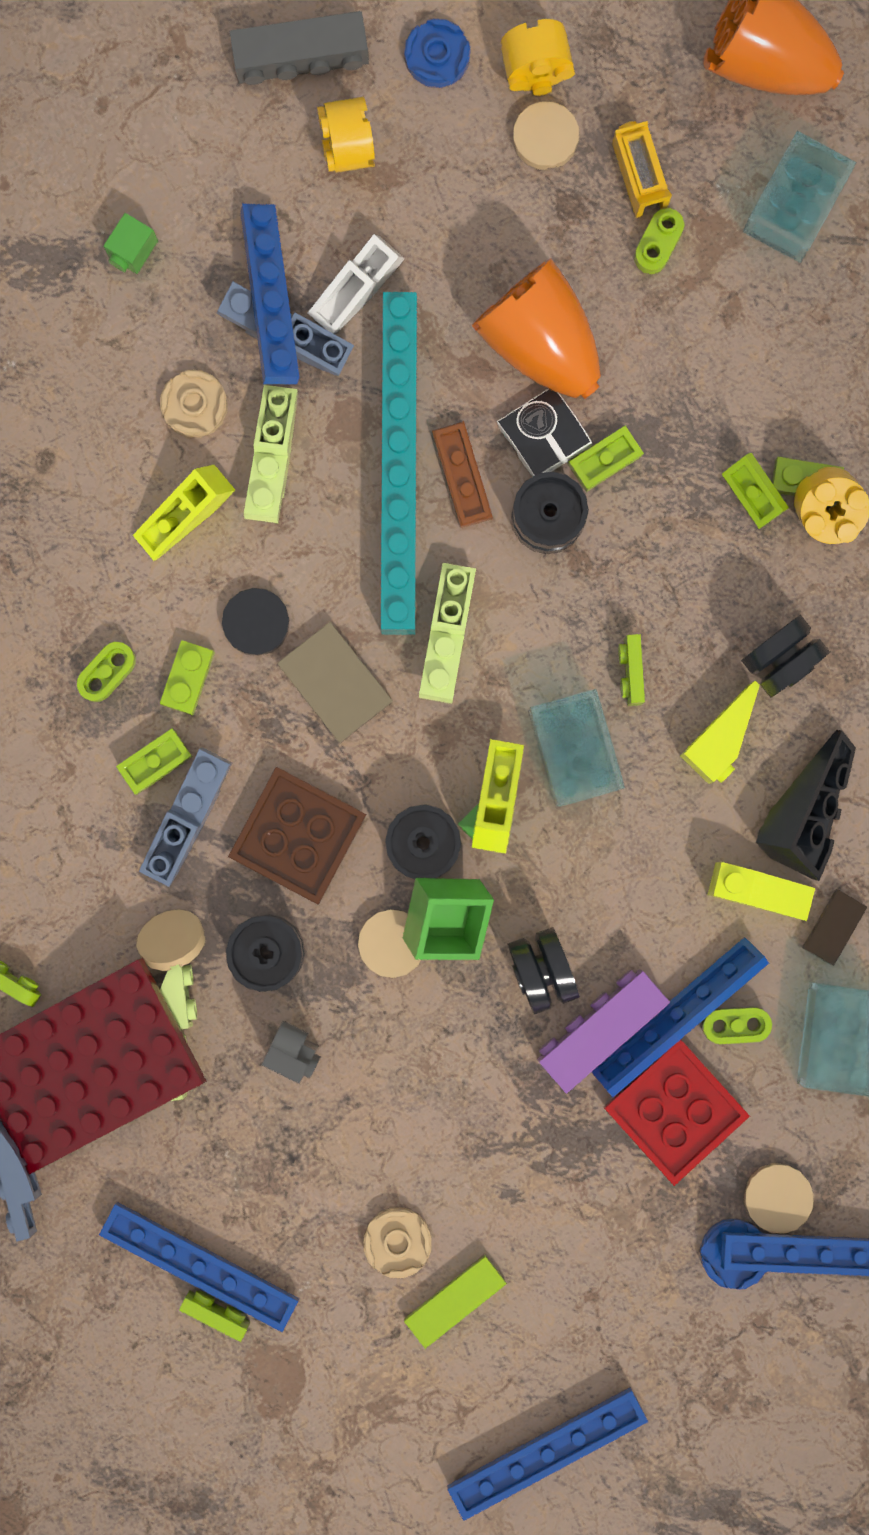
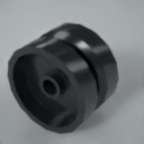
(555, 493)
(786, 657)
(426, 822)
(245, 955)
(540, 971)

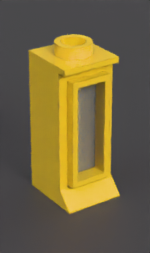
(640, 167)

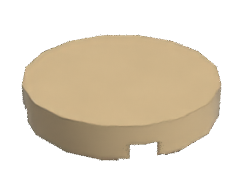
(546, 135)
(194, 403)
(171, 939)
(383, 945)
(778, 1198)
(397, 1242)

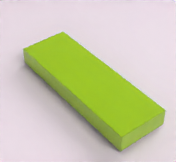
(455, 1301)

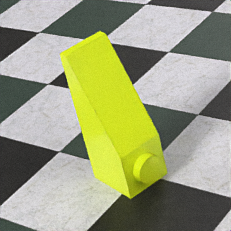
(184, 510)
(721, 741)
(498, 796)
(761, 891)

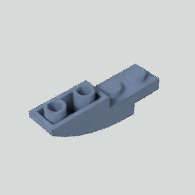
(312, 343)
(186, 817)
(17, 1188)

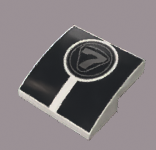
(544, 433)

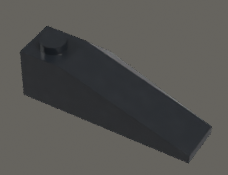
(802, 819)

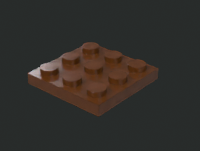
(297, 835)

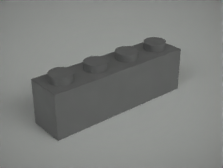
(299, 48)

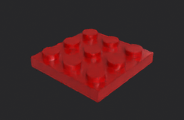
(676, 1112)

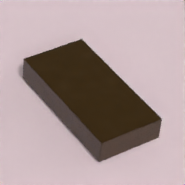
(834, 927)

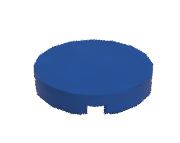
(437, 53)
(711, 1255)

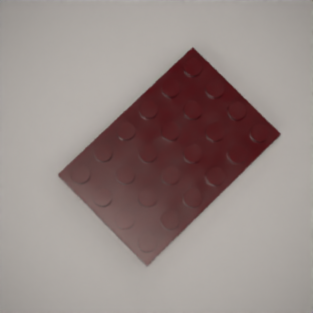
(92, 1065)

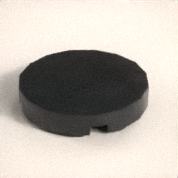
(255, 621)

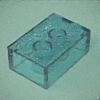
(799, 196)
(576, 748)
(835, 1040)

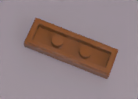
(462, 474)

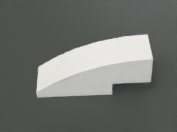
(356, 284)

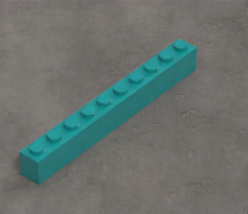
(399, 463)

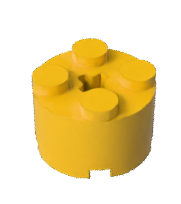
(537, 56)
(348, 135)
(840, 522)

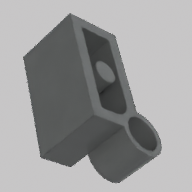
(292, 1054)

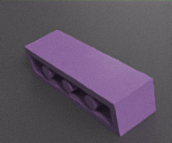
(603, 1030)

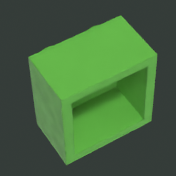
(447, 919)

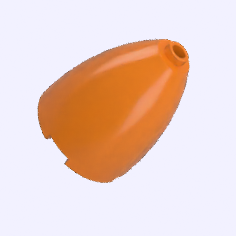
(774, 48)
(544, 333)

